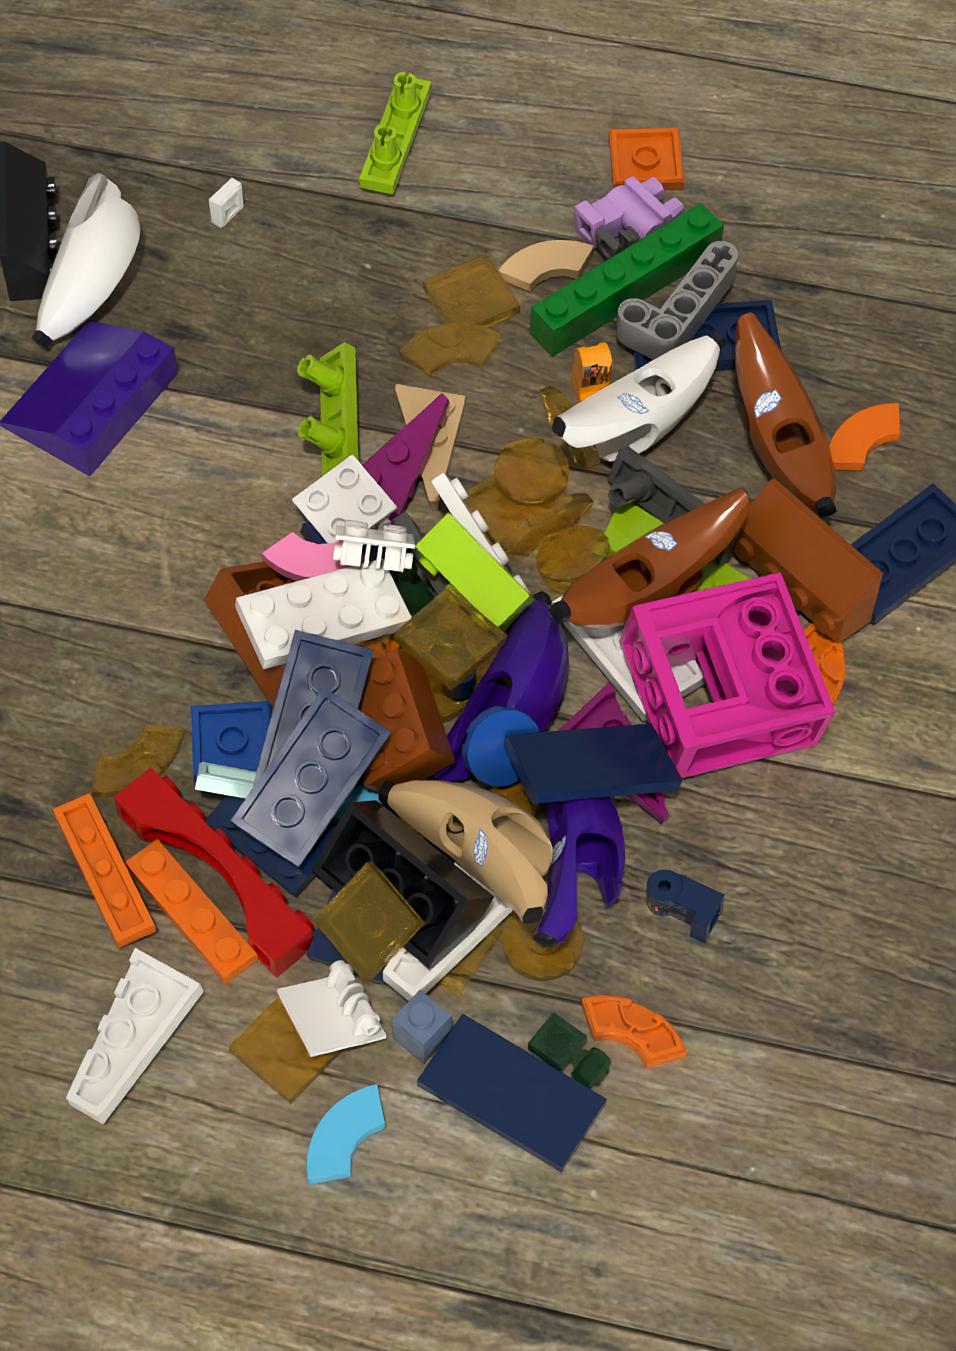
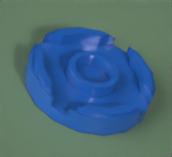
(484, 745)

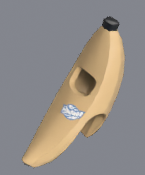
(483, 834)

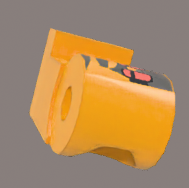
(591, 370)

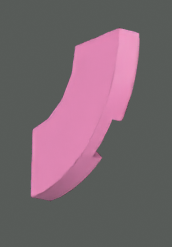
(301, 558)

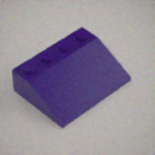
(93, 394)

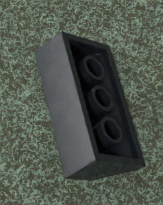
(26, 223)
(425, 878)

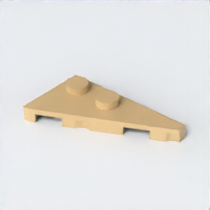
(412, 402)

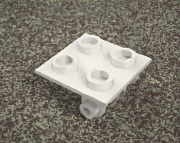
(344, 495)
(357, 533)
(332, 1012)

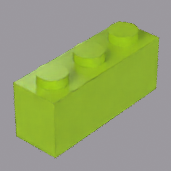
(473, 572)

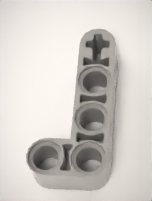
(660, 330)

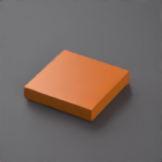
(647, 155)

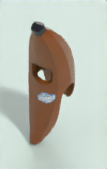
(783, 419)
(654, 566)

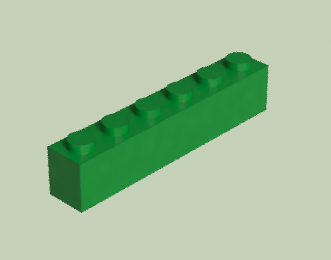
(632, 273)

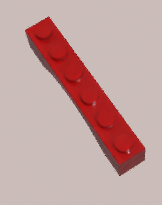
(157, 811)

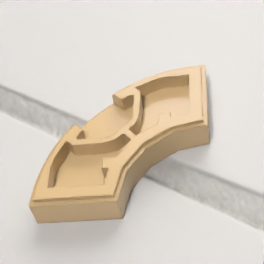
(545, 261)

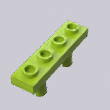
(395, 133)
(338, 400)

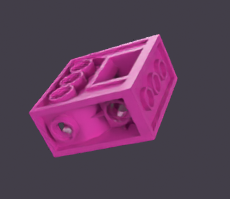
(753, 664)

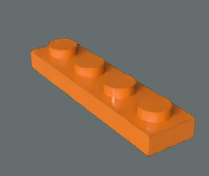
(104, 870)
(191, 911)

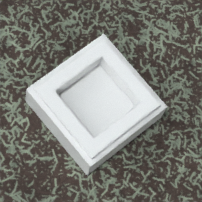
(226, 203)

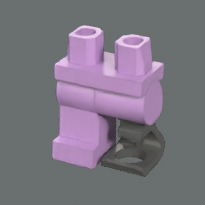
(625, 212)

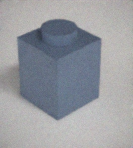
(421, 1026)

